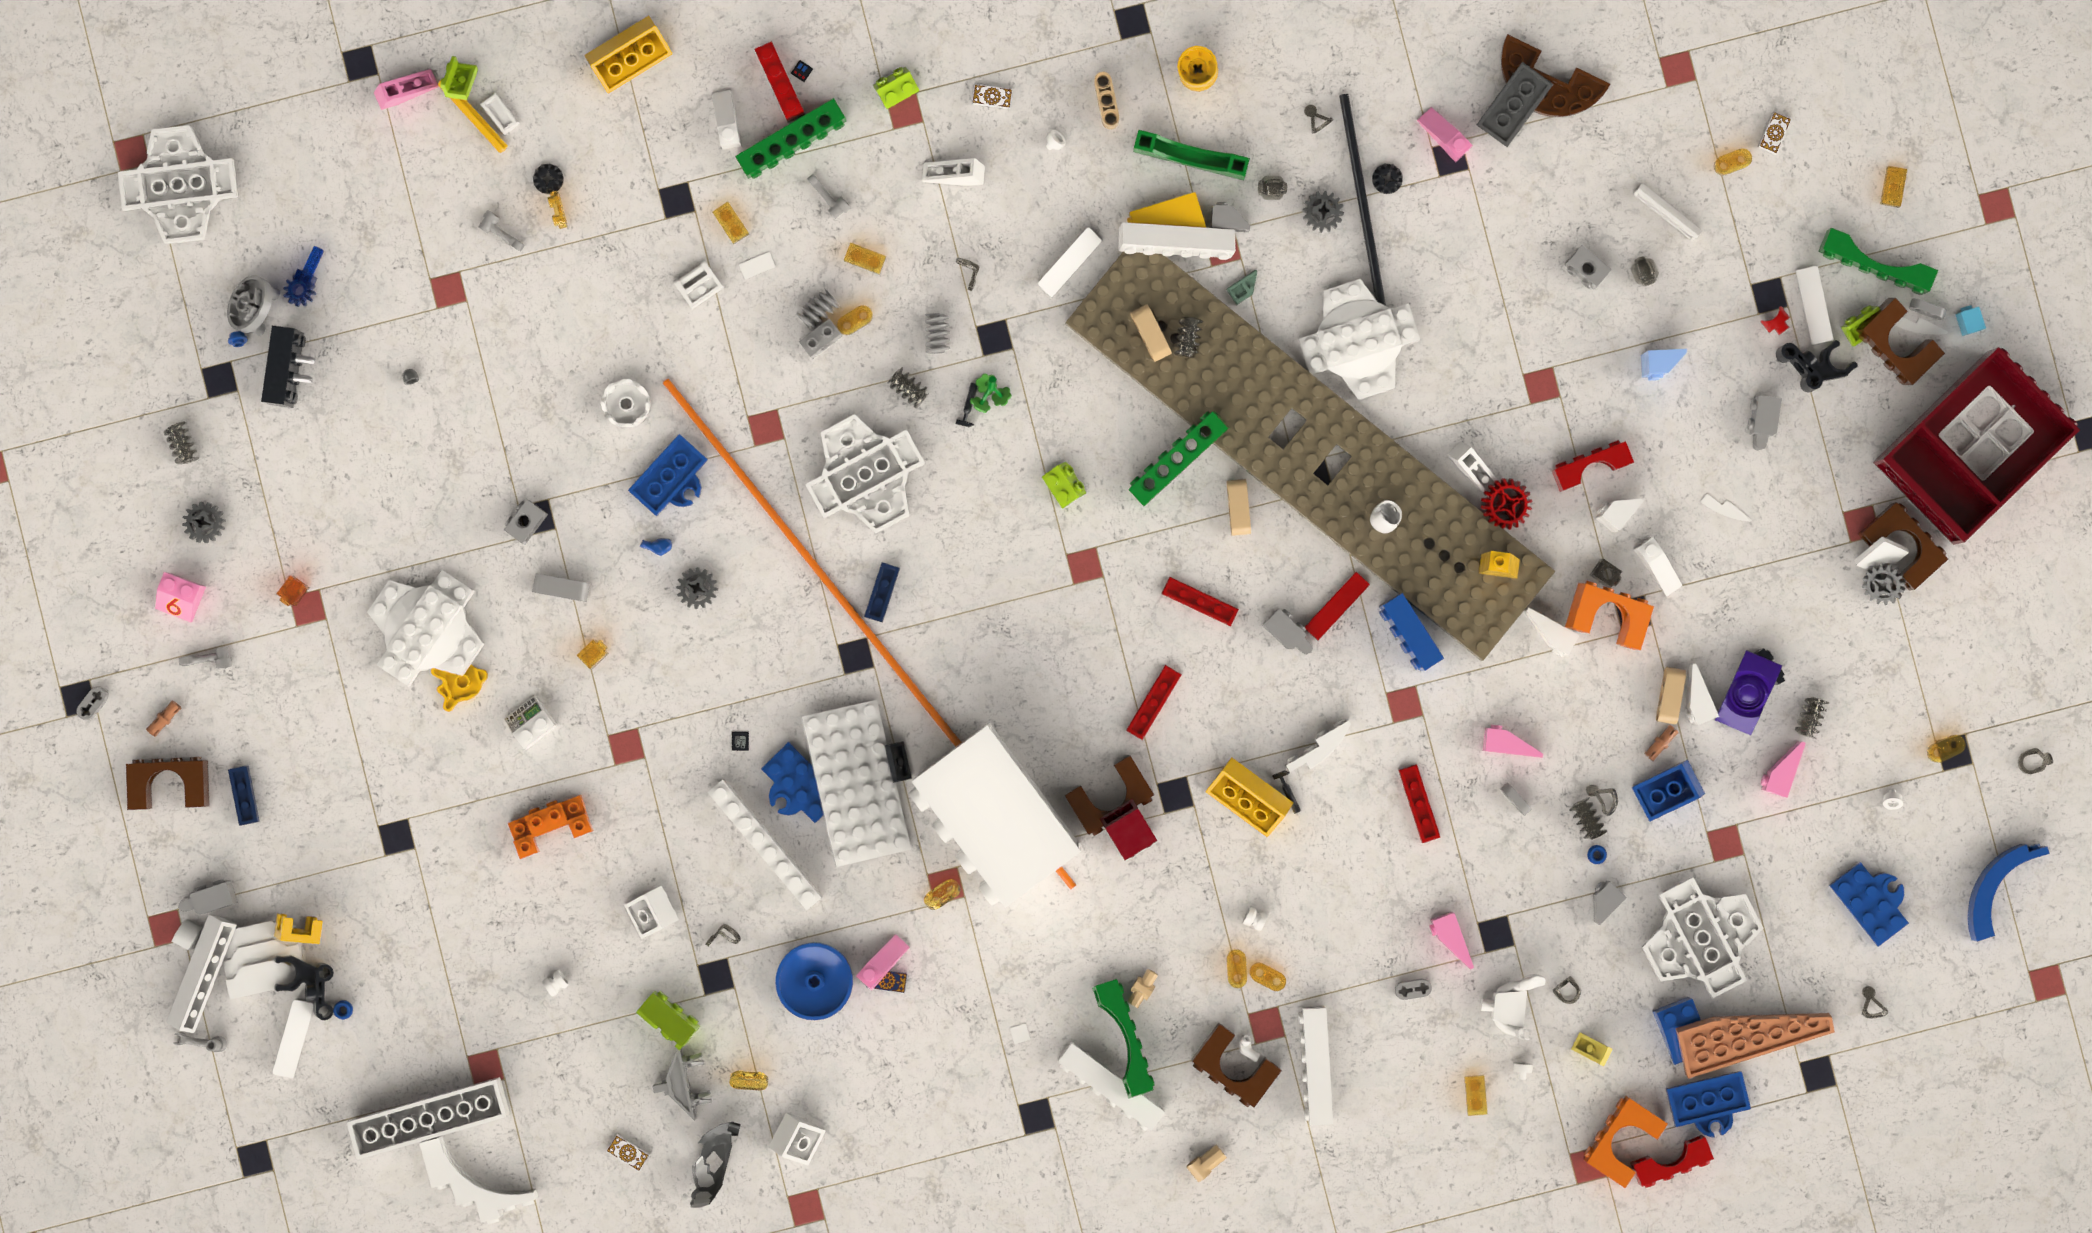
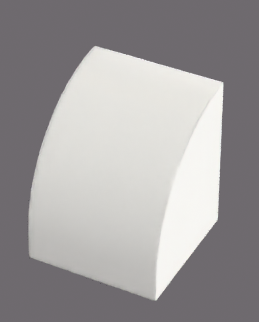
(187, 935)

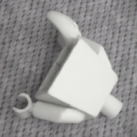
(1509, 1004)

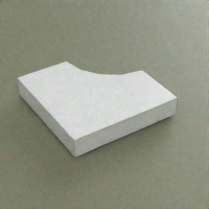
(1880, 552)

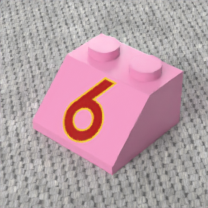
(178, 596)

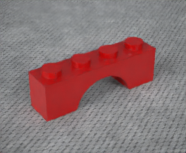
(779, 81)
(1614, 457)
(1695, 1152)

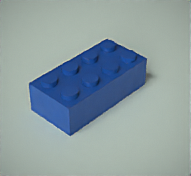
(1411, 633)

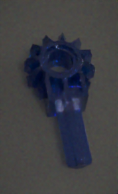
(304, 278)

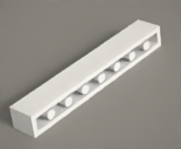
(765, 844)

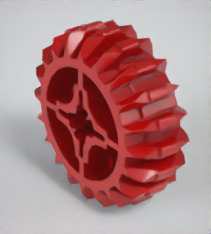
(1514, 500)

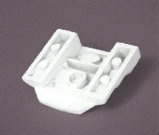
(251, 961)

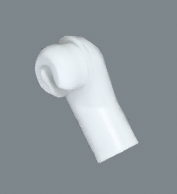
(1246, 1048)

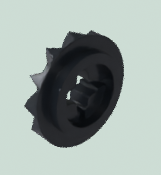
(553, 185)
(1391, 186)

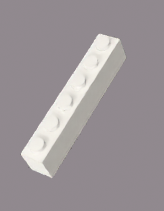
(1176, 240)
(201, 973)
(1316, 1066)
(1110, 1085)

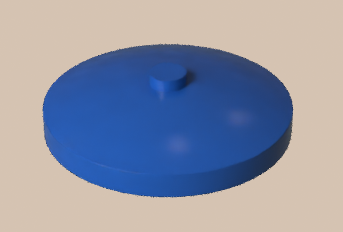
(814, 981)

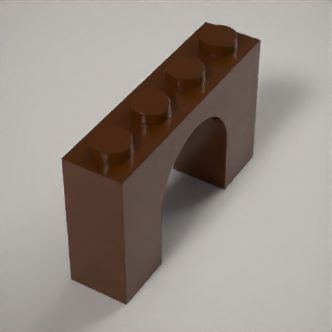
(1876, 332)
(1928, 555)
(141, 776)
(1135, 789)
(1249, 1089)

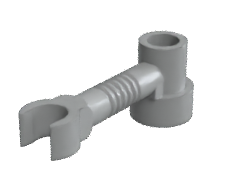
(838, 206)
(489, 224)
(220, 657)
(216, 1044)

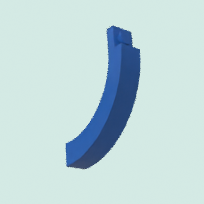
(1987, 883)

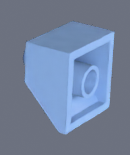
(1660, 362)

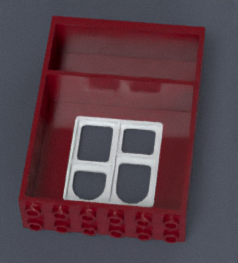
(1941, 478)

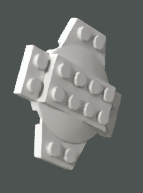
(178, 184)
(1359, 339)
(865, 474)
(425, 628)
(1702, 937)

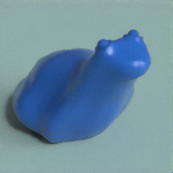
(659, 546)

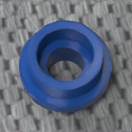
(237, 339)
(1603, 854)
(337, 1009)

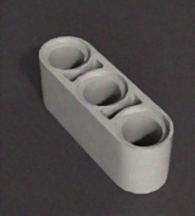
(561, 587)

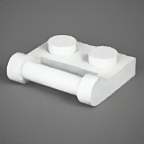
(701, 289)

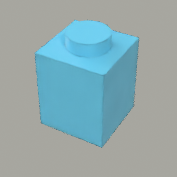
(1970, 320)

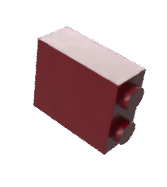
(1128, 829)

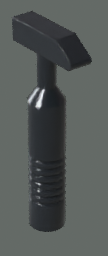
(968, 406)
(1287, 790)

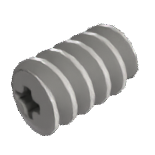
(818, 309)
(937, 333)

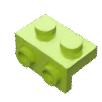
(458, 79)
(896, 87)
(1853, 323)
(1064, 484)

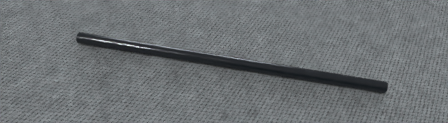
(1362, 198)

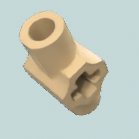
(1142, 988)

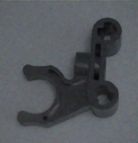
(1810, 368)
(313, 983)

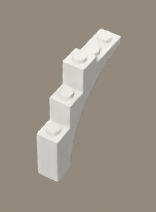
(466, 1190)

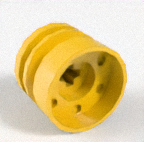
(1195, 58)

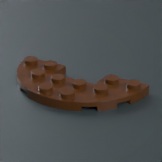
(1562, 99)

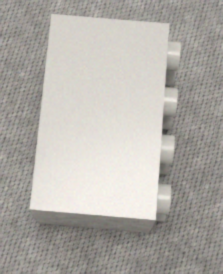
(994, 816)

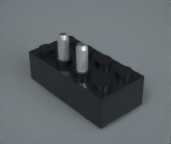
(283, 367)

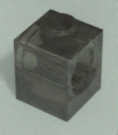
(1597, 573)

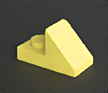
(1591, 1049)

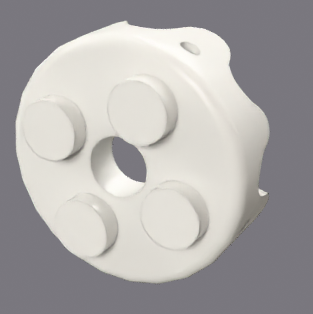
(612, 400)

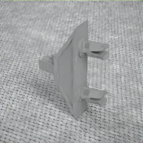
(677, 1083)

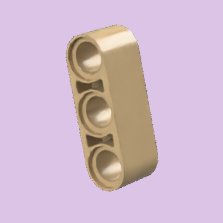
(1106, 91)
(1150, 333)
(1238, 507)
(1671, 695)

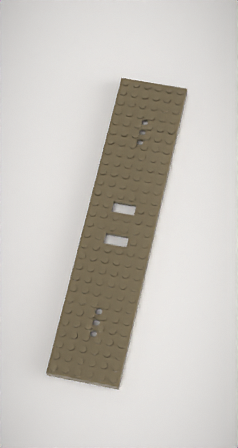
(1253, 390)

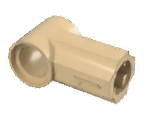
(1202, 1166)

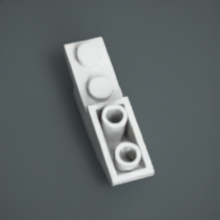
(1326, 744)

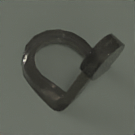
(1311, 111)
(975, 267)
(2047, 760)
(1593, 790)
(729, 929)
(1562, 984)
(1869, 993)

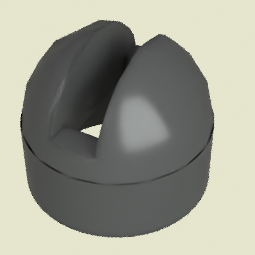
(410, 377)

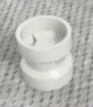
(1254, 918)
(555, 983)

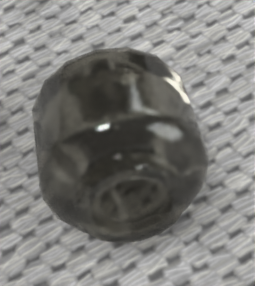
(1272, 187)
(1644, 271)

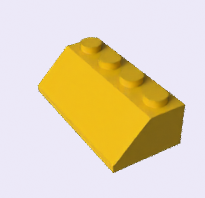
(628, 54)
(1249, 797)

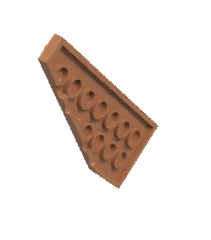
(1734, 1039)

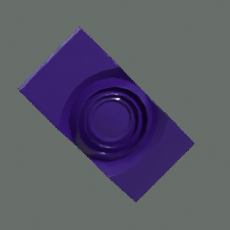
(1748, 692)

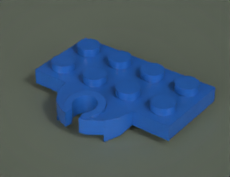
(670, 477)
(795, 782)
(1871, 902)
(1709, 1102)

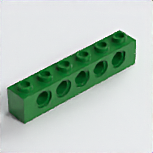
(796, 128)
(1145, 494)

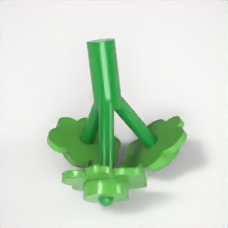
(987, 385)

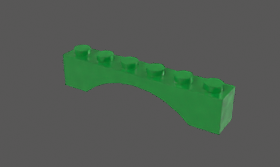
(1207, 160)
(1841, 247)
(1111, 1000)

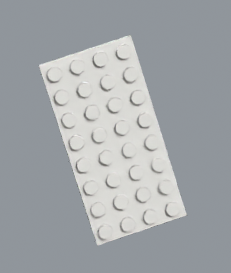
(855, 783)

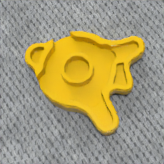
(459, 688)

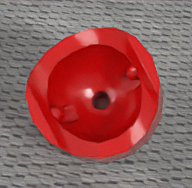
(1778, 322)

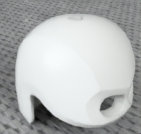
(1385, 517)

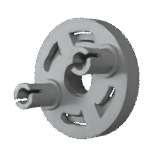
(251, 304)

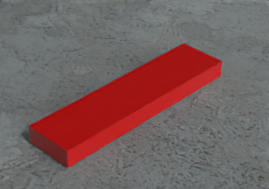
(1200, 601)
(1337, 606)
(1153, 702)
(1419, 803)

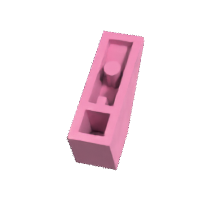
(404, 88)
(1445, 134)
(1505, 742)
(1782, 773)
(1449, 933)
(882, 962)

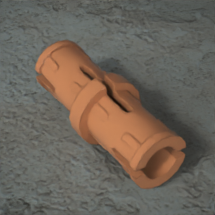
(163, 718)
(1661, 743)

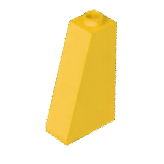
(1174, 212)
(1499, 564)

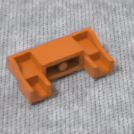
(556, 815)

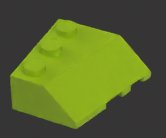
(669, 1018)

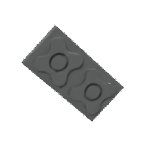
(1514, 104)

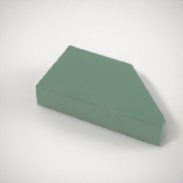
(1243, 288)

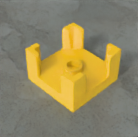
(309, 934)

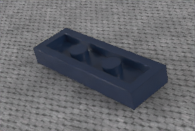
(882, 592)
(243, 795)

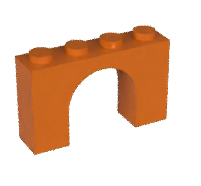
(1635, 613)
(1627, 1114)

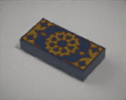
(893, 982)

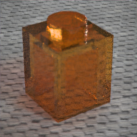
(292, 591)

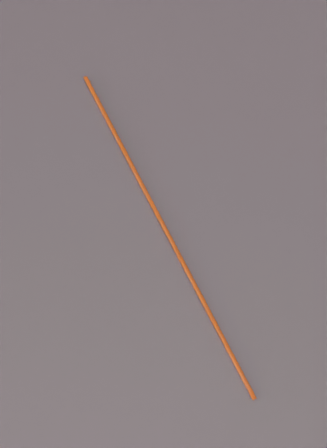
(825, 579)

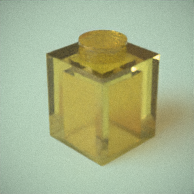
(593, 653)

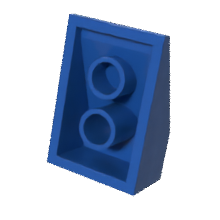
(1668, 790)
(1674, 1016)

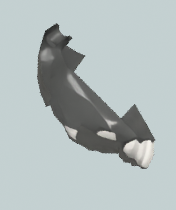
(707, 1182)

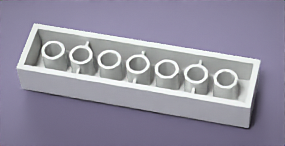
(428, 1118)

